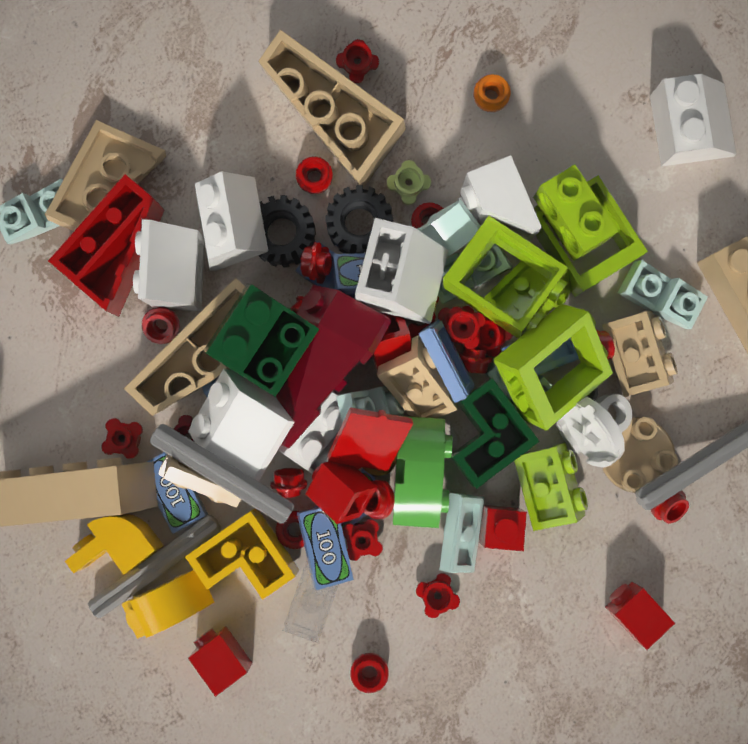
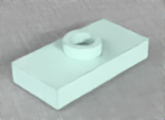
(461, 533)

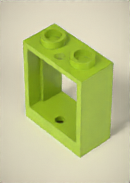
(493, 233)
(625, 238)
(519, 359)

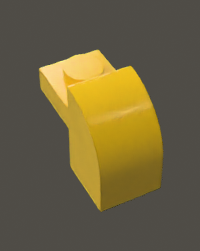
(122, 536)
(167, 604)

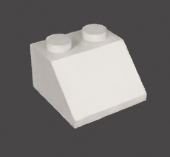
(692, 120)
(500, 193)
(230, 219)
(241, 424)

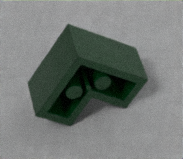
(501, 434)

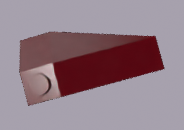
(345, 336)

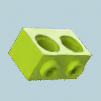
(574, 212)

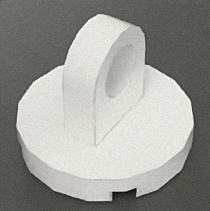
(594, 431)

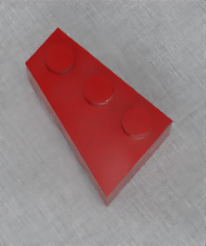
(102, 249)

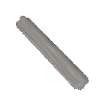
(693, 468)
(221, 473)
(154, 566)

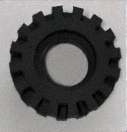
(343, 205)
(305, 230)

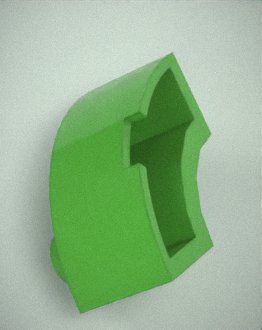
(421, 474)

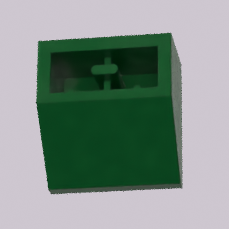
(261, 339)

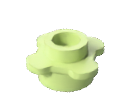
(419, 182)

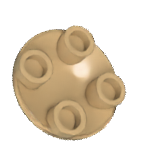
(646, 455)

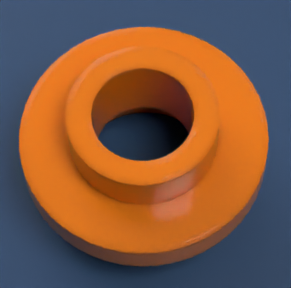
(494, 83)

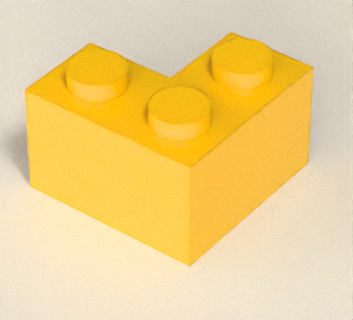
(247, 545)

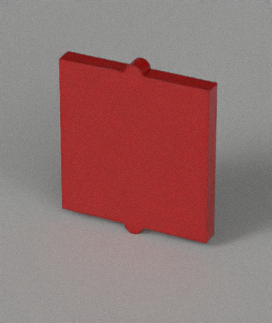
(369, 439)

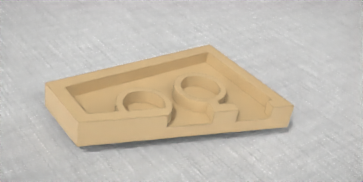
(96, 170)

